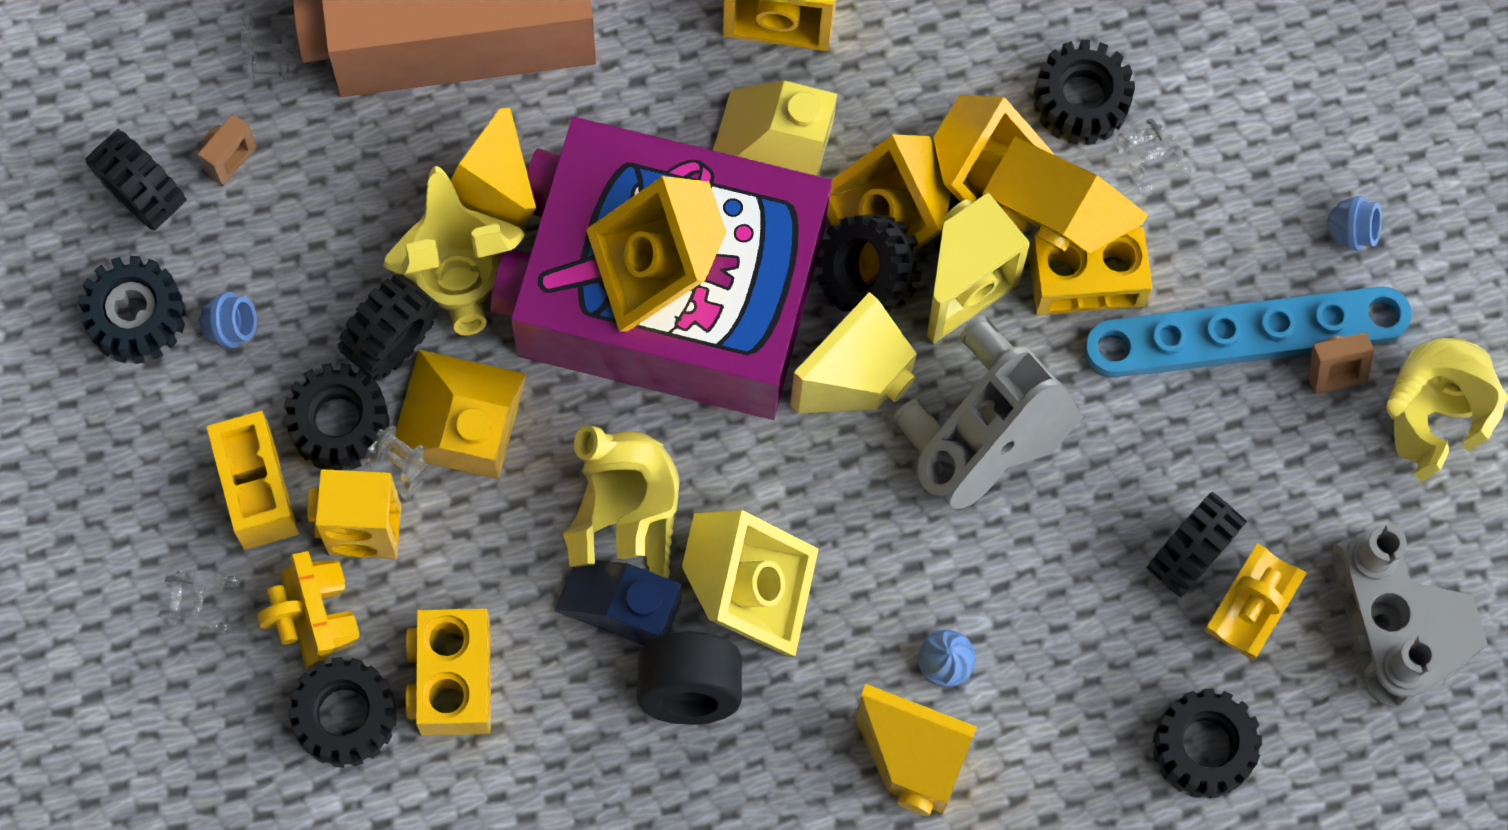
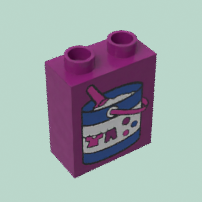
(712, 345)

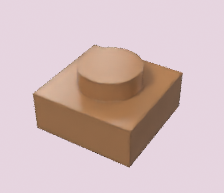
(226, 149)
(1340, 362)

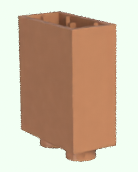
(439, 42)

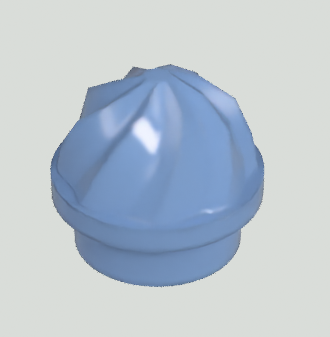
(1355, 223)
(228, 320)
(946, 658)

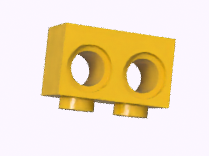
(1093, 283)
(252, 480)
(356, 513)
(464, 671)

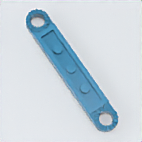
(1243, 331)

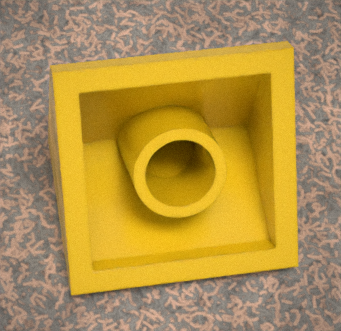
(494, 174)

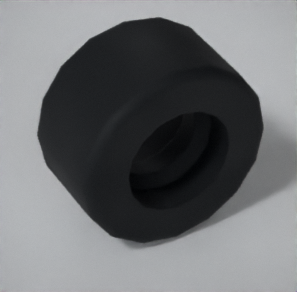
(689, 678)

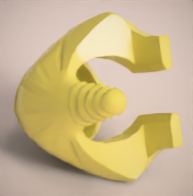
(453, 253)
(1447, 380)
(629, 485)

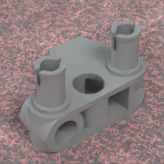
(1022, 422)
(1426, 627)

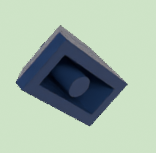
(621, 600)

